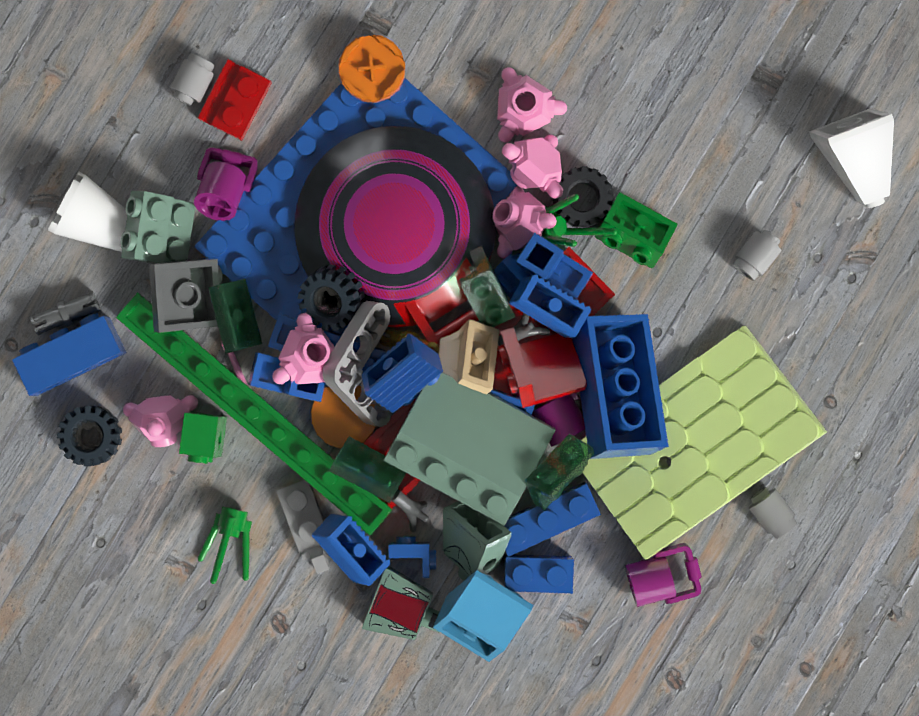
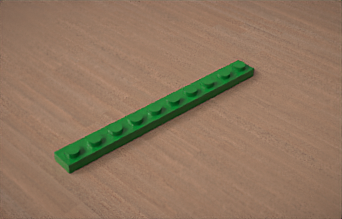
(255, 415)

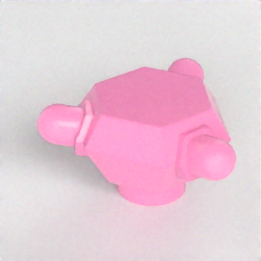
(524, 105)
(536, 164)
(518, 220)
(303, 354)
(160, 417)

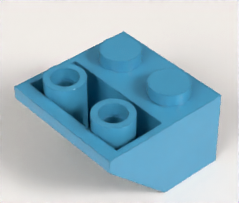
(482, 615)

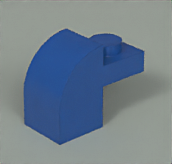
(551, 264)
(262, 373)

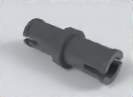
(65, 313)

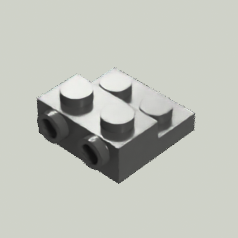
(182, 294)

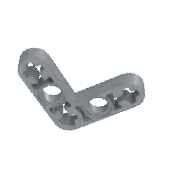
(344, 367)

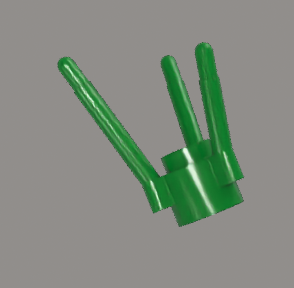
(560, 229)
(230, 523)

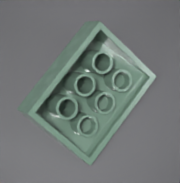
(470, 446)

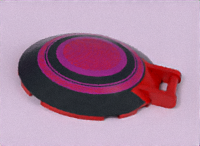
(401, 218)

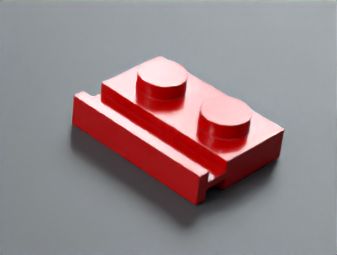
(234, 100)

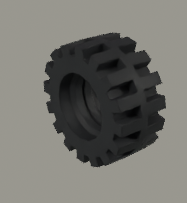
(603, 192)

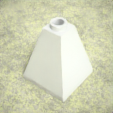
(860, 153)

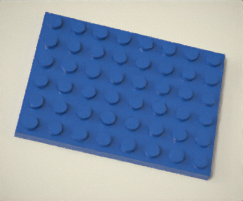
(261, 236)

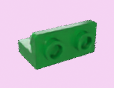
(640, 230)

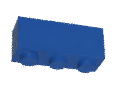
(68, 354)
(537, 525)

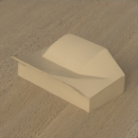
(471, 355)

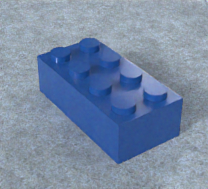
(622, 388)

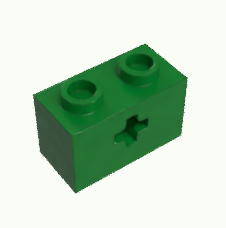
(202, 437)

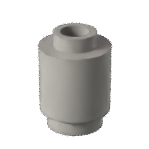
(192, 79)
(757, 254)
(772, 512)

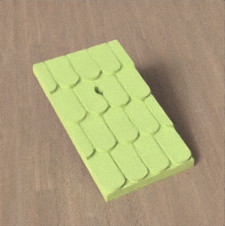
(726, 428)

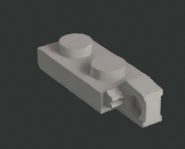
(303, 519)

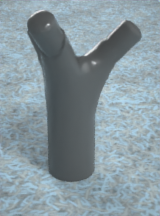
(524, 329)
(411, 508)

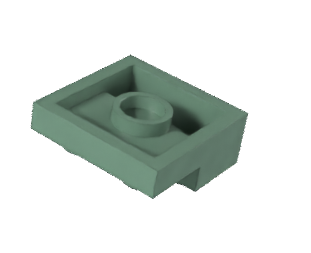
(157, 228)

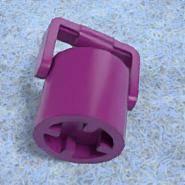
(223, 183)
(563, 415)
(652, 579)

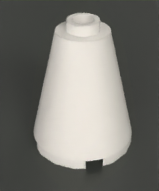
(90, 215)

